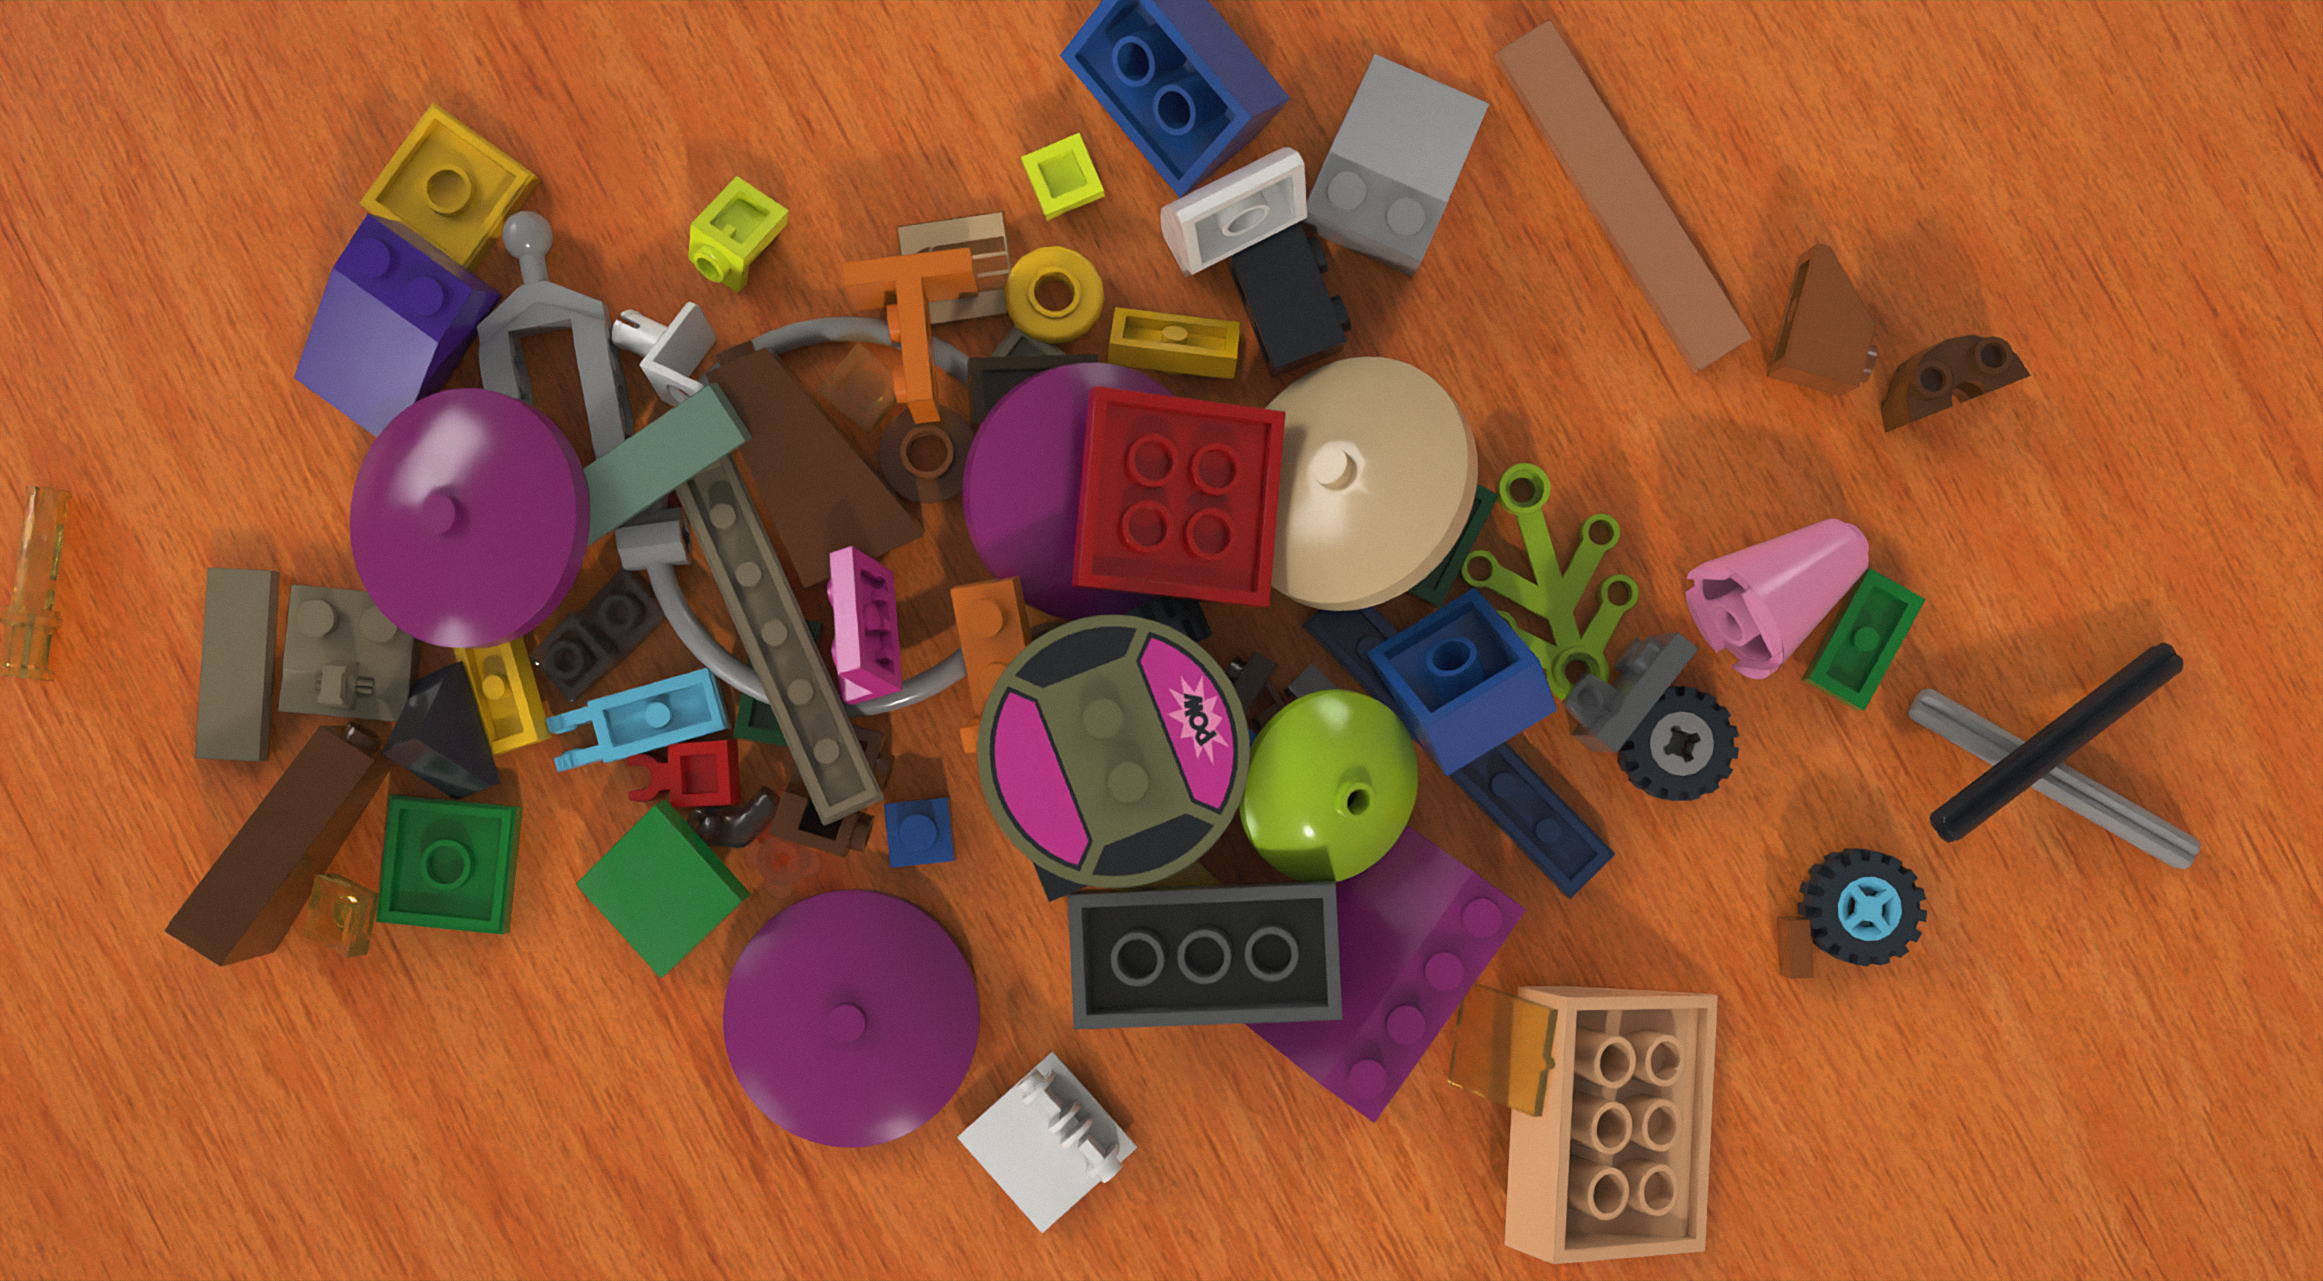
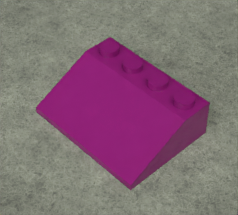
(1409, 951)

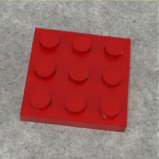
(1178, 498)

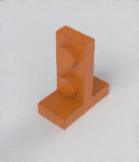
(906, 287)
(991, 634)

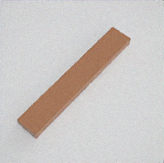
(1622, 196)

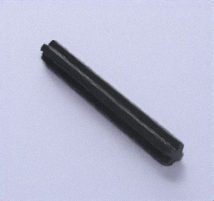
(2055, 742)

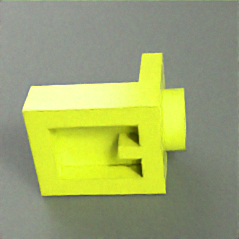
(734, 233)

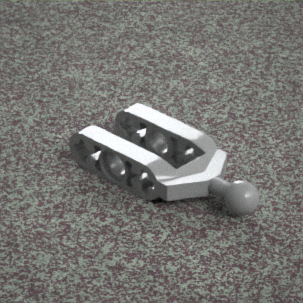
(546, 308)

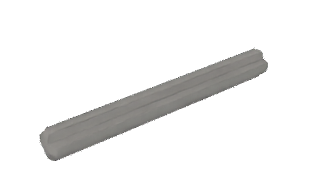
(2061, 783)

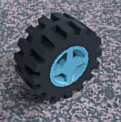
(1883, 907)

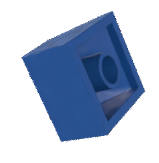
(1463, 680)

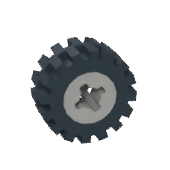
(1654, 751)

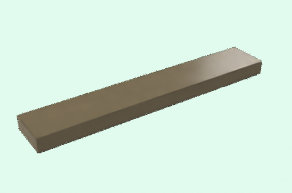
(779, 642)

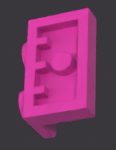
(864, 626)

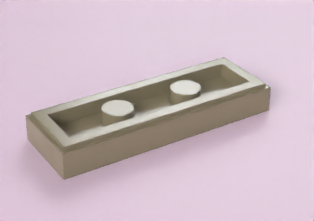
(237, 664)

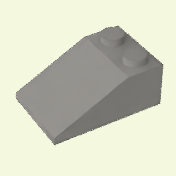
(1393, 165)

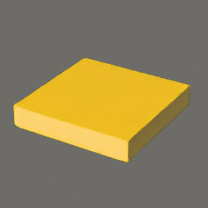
(451, 187)

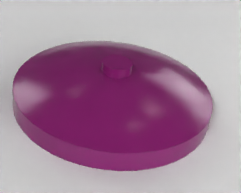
(1027, 486)
(469, 518)
(851, 1017)

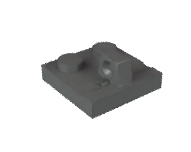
(1614, 711)

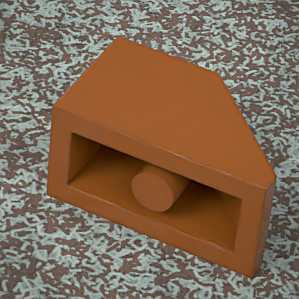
(1823, 328)

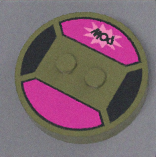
(1113, 751)

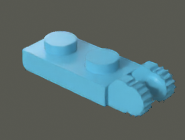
(646, 718)

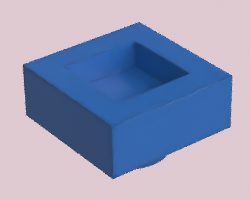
(920, 832)

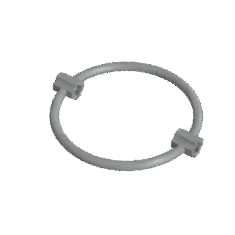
(663, 537)

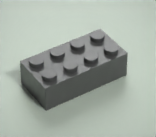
(1204, 954)

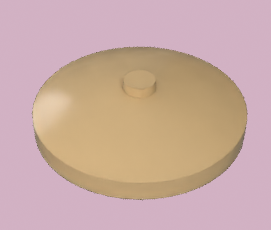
(1368, 482)

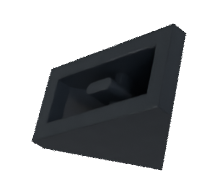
(443, 735)

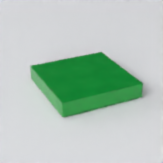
(449, 864)
(663, 888)

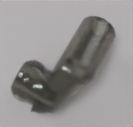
(735, 825)

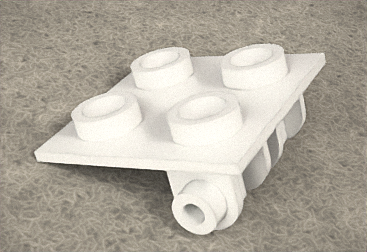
(1048, 1142)

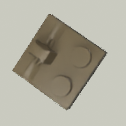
(345, 657)

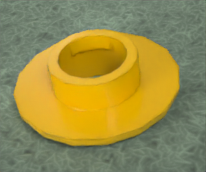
(1059, 265)

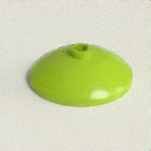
(1307, 769)

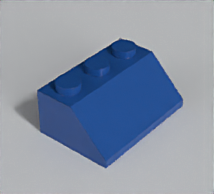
(1175, 83)

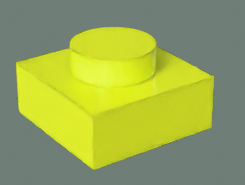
(1063, 176)

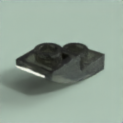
(600, 634)

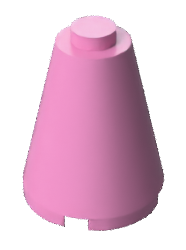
(1775, 592)

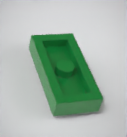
(1863, 639)

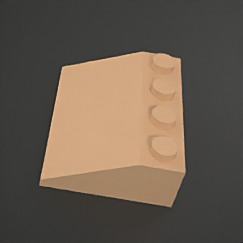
(1621, 1129)

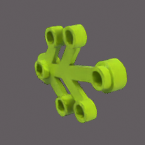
(1553, 594)

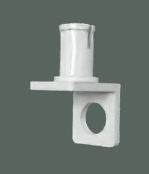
(669, 351)

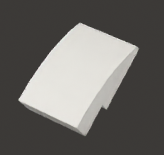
(1236, 211)

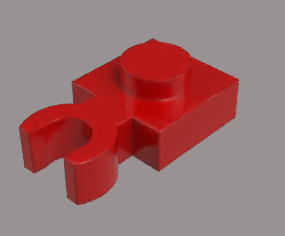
(693, 774)

